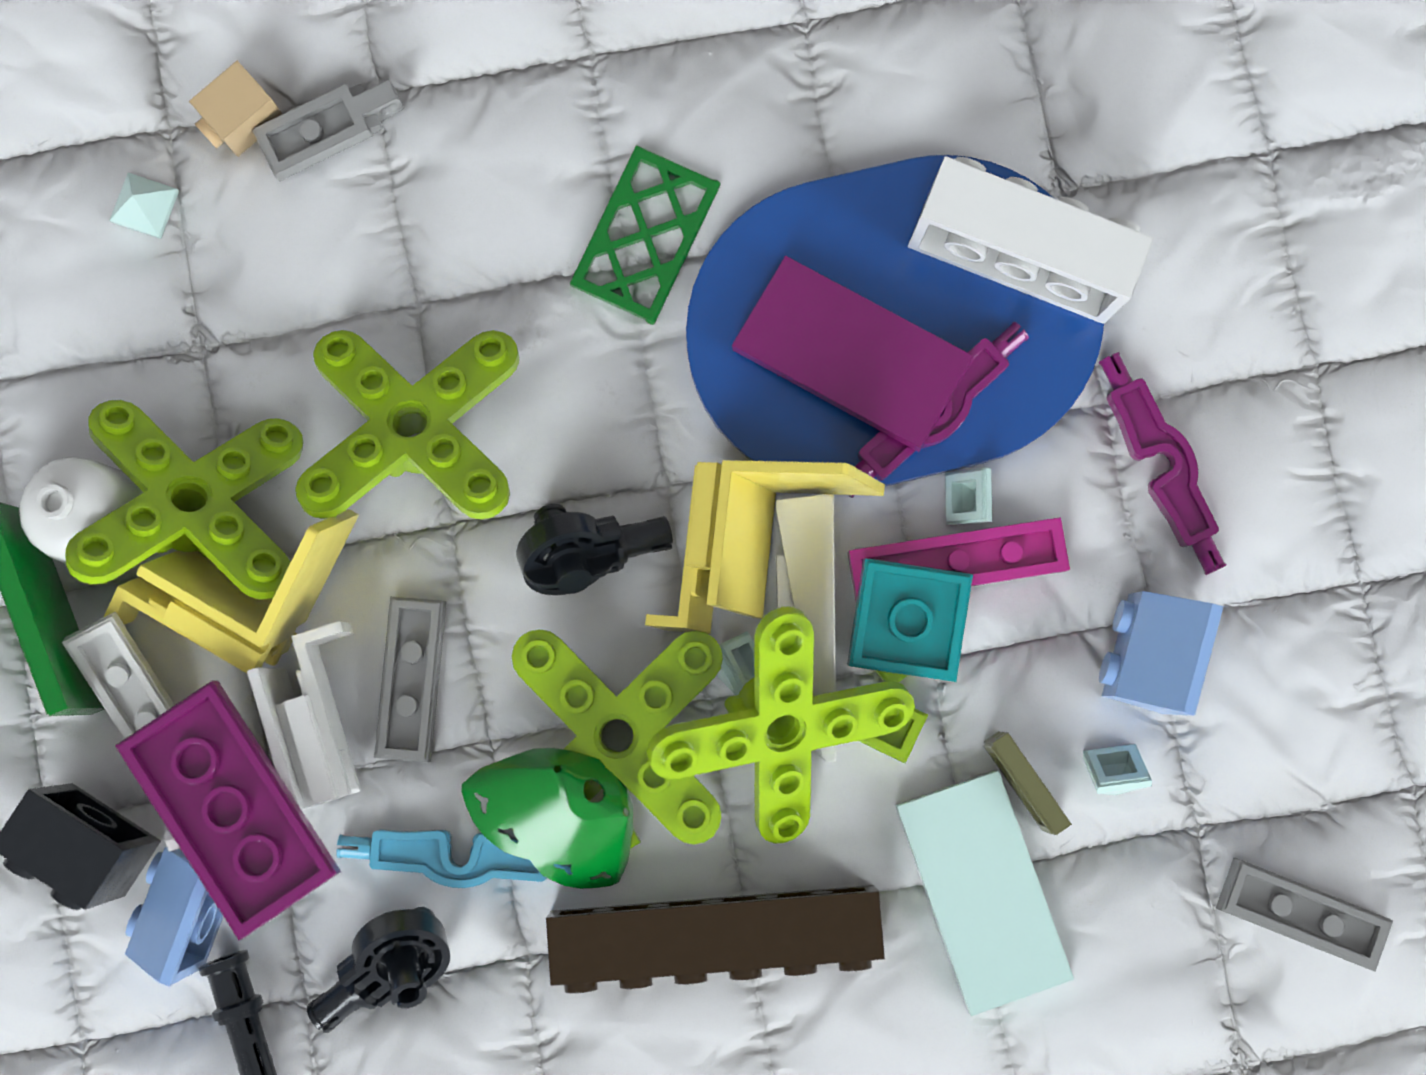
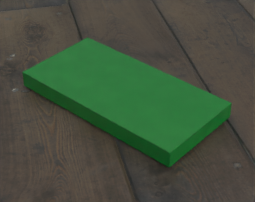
(41, 620)

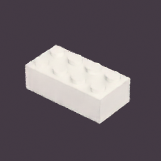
(1030, 240)

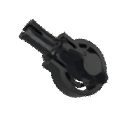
(583, 548)
(385, 966)

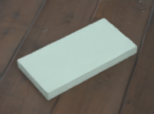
(984, 892)

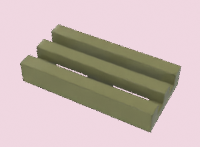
(1026, 783)

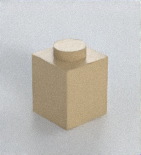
(233, 108)

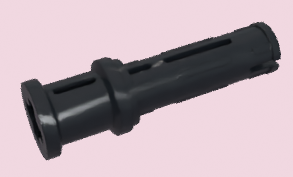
(238, 1010)

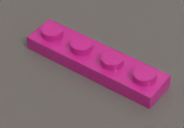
(988, 554)

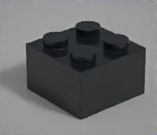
(74, 846)

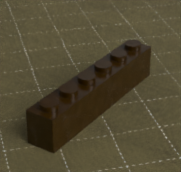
(714, 937)

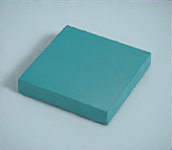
(909, 619)

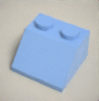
(1160, 652)
(175, 923)

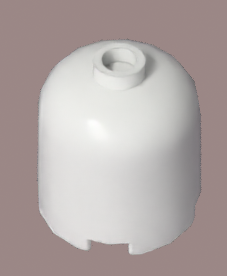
(69, 498)

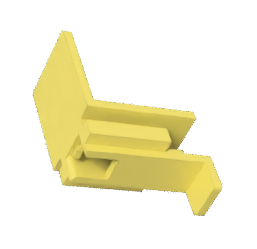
(733, 532)
(208, 609)

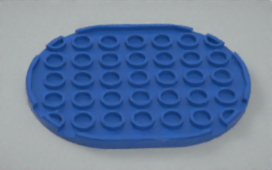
(858, 236)

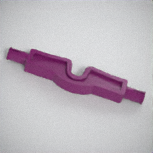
(886, 454)
(1177, 489)

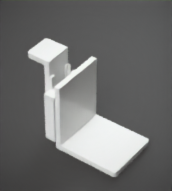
(307, 729)

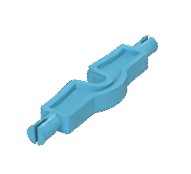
(431, 854)

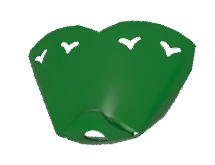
(554, 816)

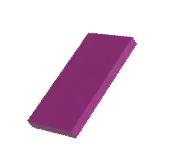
(852, 353)
(228, 809)

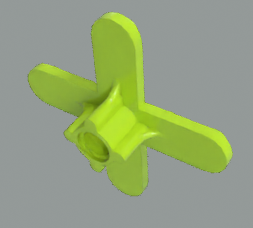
(400, 410)
(185, 501)
(645, 704)
(779, 725)

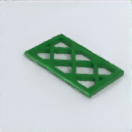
(623, 197)

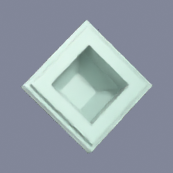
(144, 205)
(968, 496)
(737, 662)
(1117, 769)

